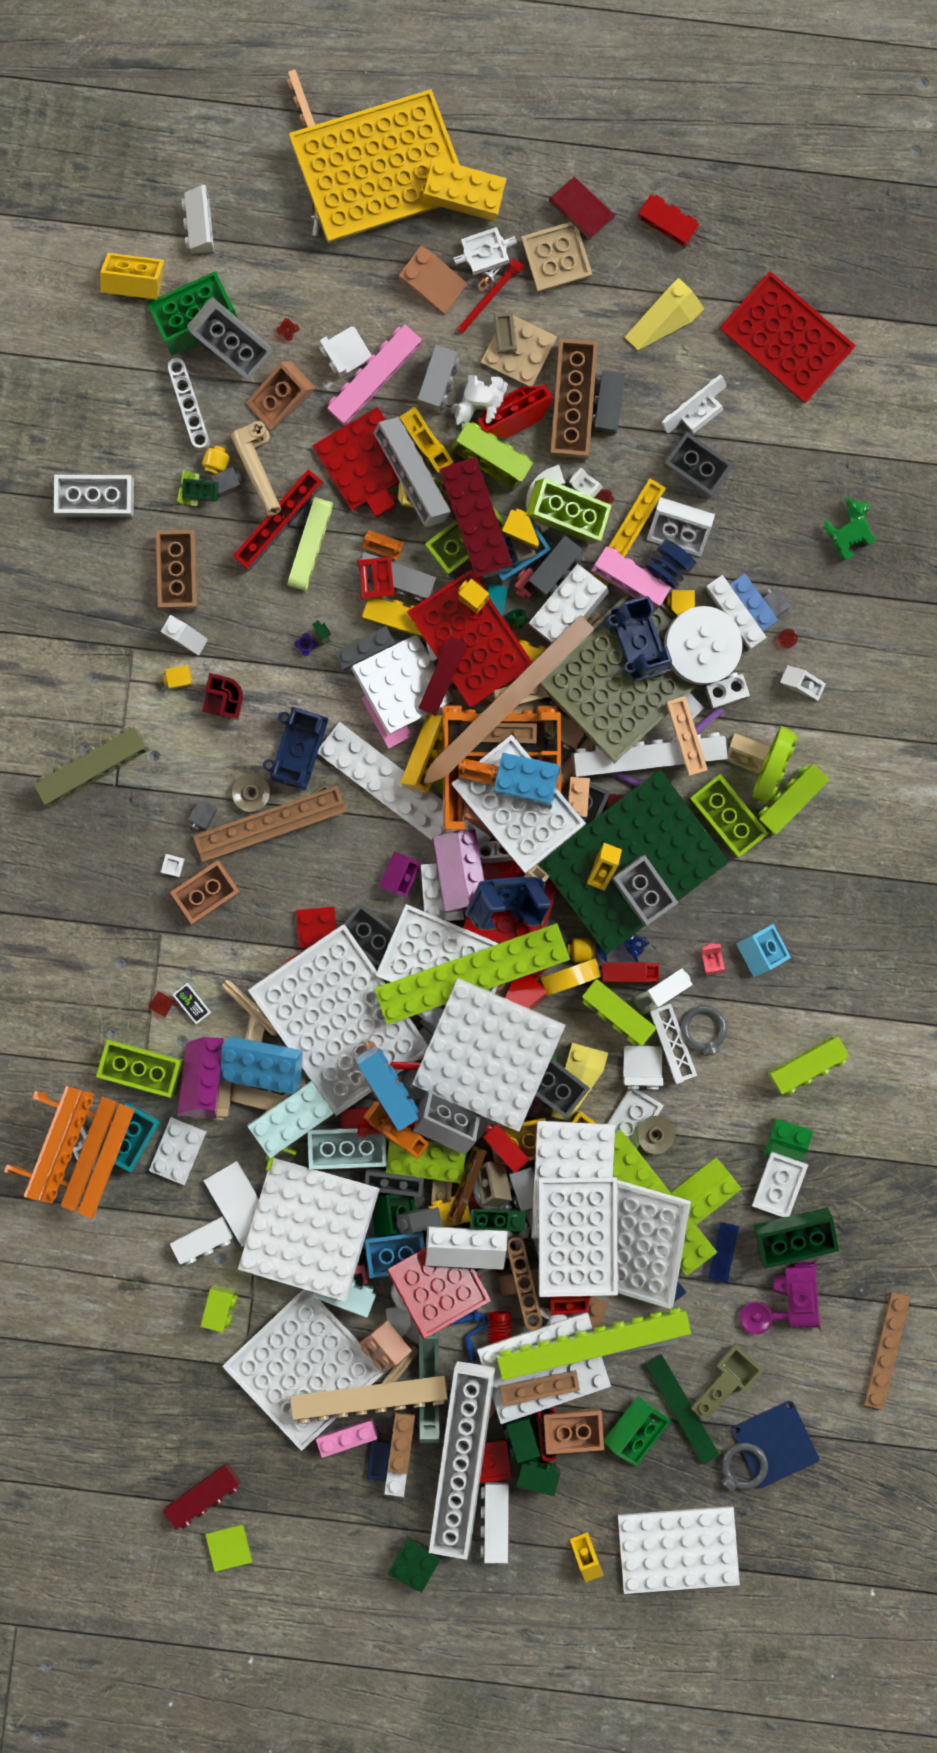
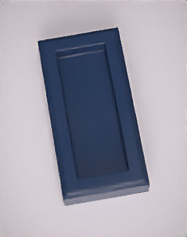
(378, 1460)

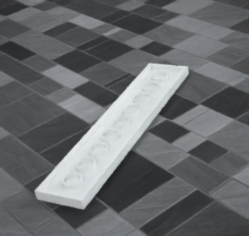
(383, 779)

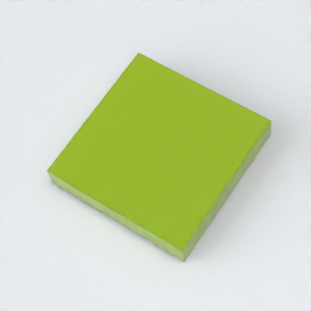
(229, 1547)

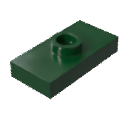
(200, 489)

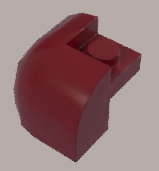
(223, 697)

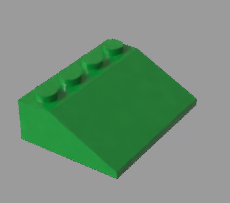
(177, 309)

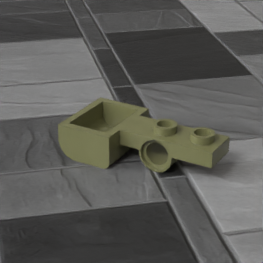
(737, 1370)

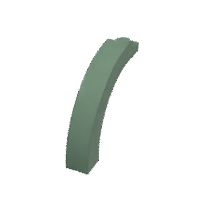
(429, 1368)

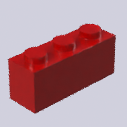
(668, 220)

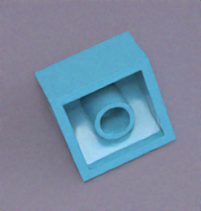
(763, 950)

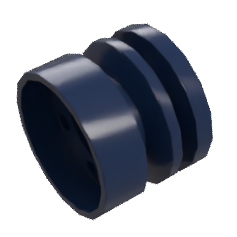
(672, 561)

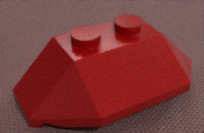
(518, 411)

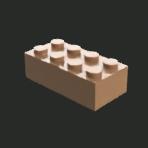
(177, 569)

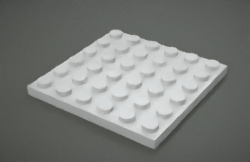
(488, 1054)
(309, 1229)
(300, 1354)

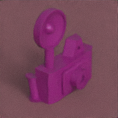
(803, 1301)

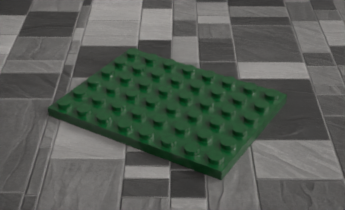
(644, 822)

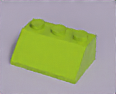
(707, 1190)

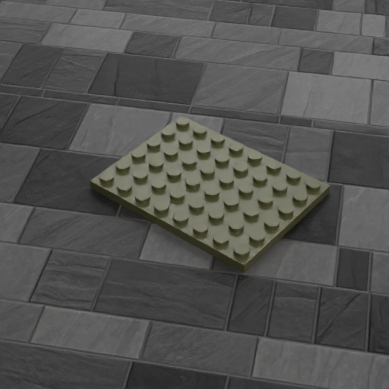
(603, 701)

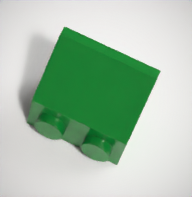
(788, 1140)

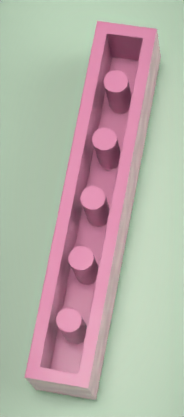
(374, 375)

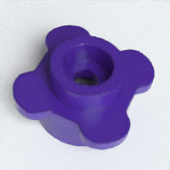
(305, 639)

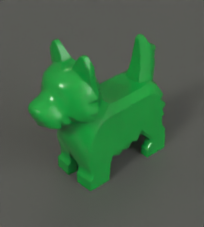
(853, 532)

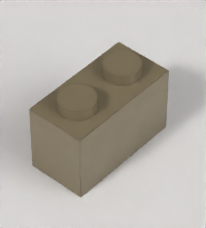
(493, 1184)

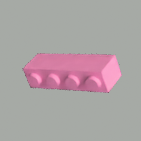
(629, 577)

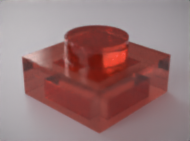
(162, 1004)

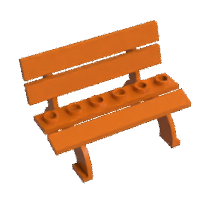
(59, 1146)

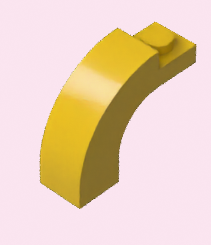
(425, 440)
(570, 977)

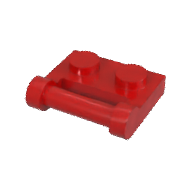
(382, 577)

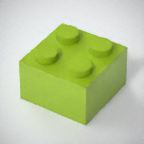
(218, 1308)

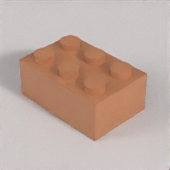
(205, 892)

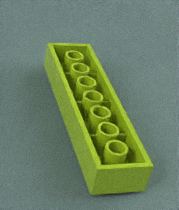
(632, 1168)

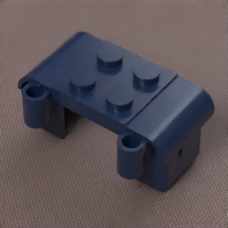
(639, 639)
(298, 748)
(518, 894)

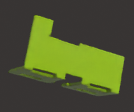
(188, 501)

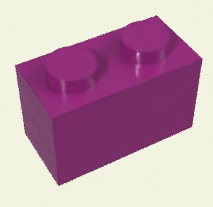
(400, 874)

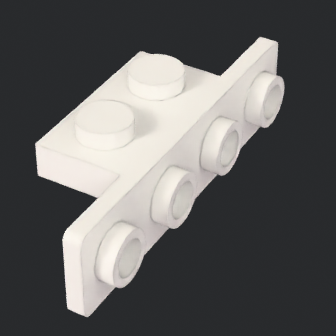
(698, 409)

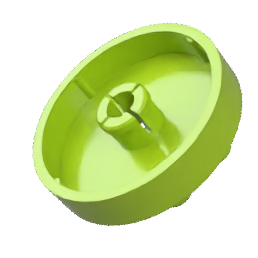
(775, 764)

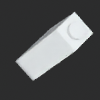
(184, 635)
(662, 991)

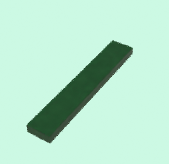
(682, 1409)

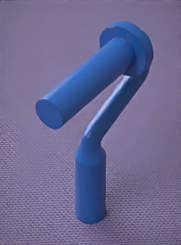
(468, 1342)

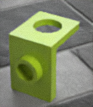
(270, 1160)

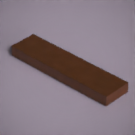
(466, 1185)

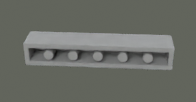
(412, 472)

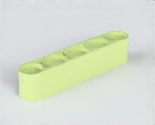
(310, 544)

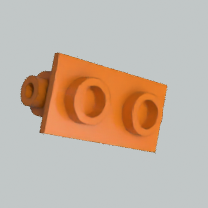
(382, 545)
(478, 771)

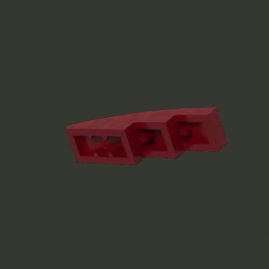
(442, 676)

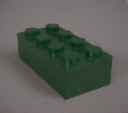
(796, 1238)

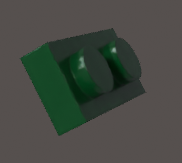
(322, 631)

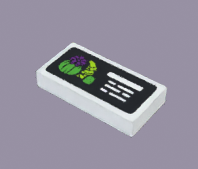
(191, 1003)

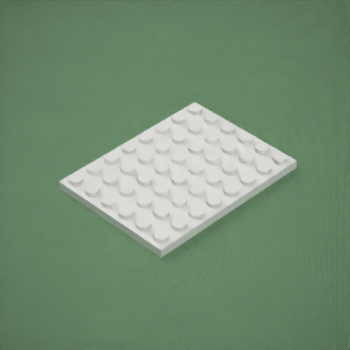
(328, 1009)

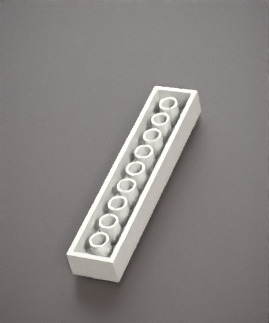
(462, 1460)

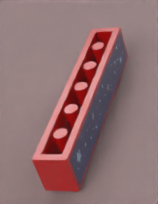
(275, 525)

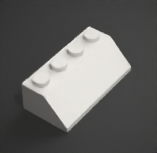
(465, 1247)

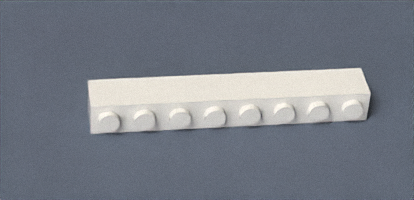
(645, 756)

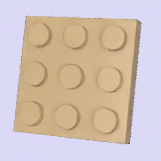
(556, 256)
(525, 363)

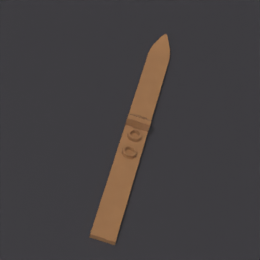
(509, 699)

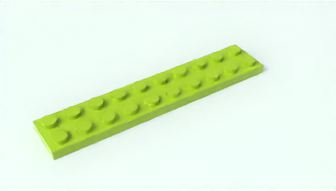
(483, 968)

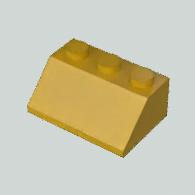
(131, 276)

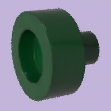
(517, 617)

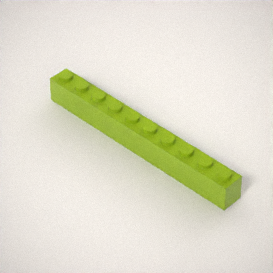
(592, 1344)

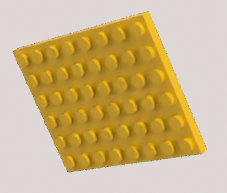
(372, 163)

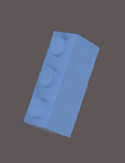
(754, 602)

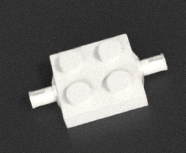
(485, 251)

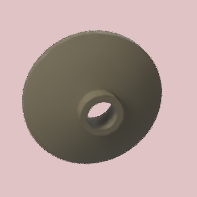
(246, 783)
(664, 1138)

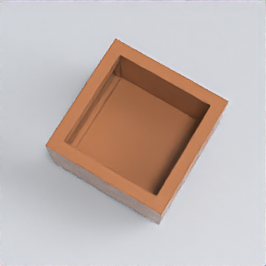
(385, 1347)

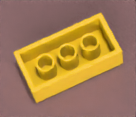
(463, 189)

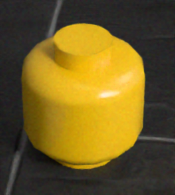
(215, 460)
(581, 950)

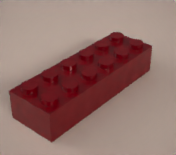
(476, 519)

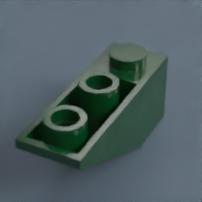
(498, 1219)

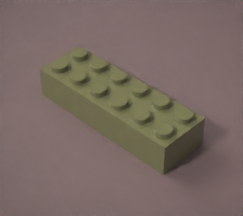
(91, 767)

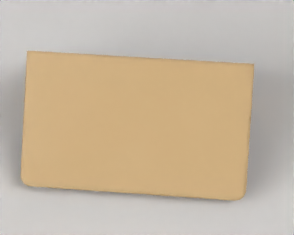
(747, 753)

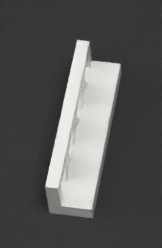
(668, 1050)

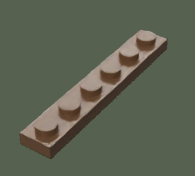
(887, 1350)

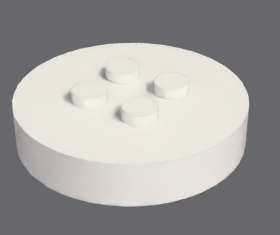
(703, 645)

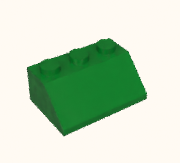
(636, 1431)

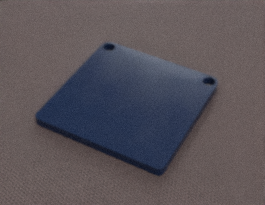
(781, 1438)

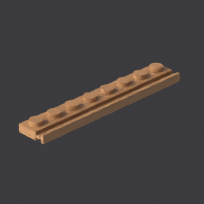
(270, 823)

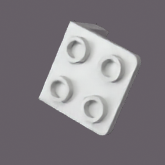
(345, 351)
(642, 1067)

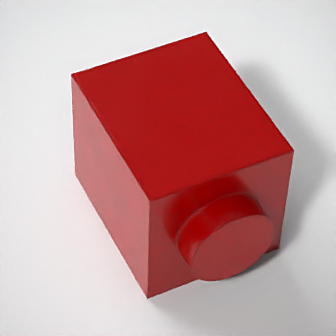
(381, 503)

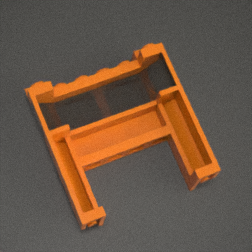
(455, 722)

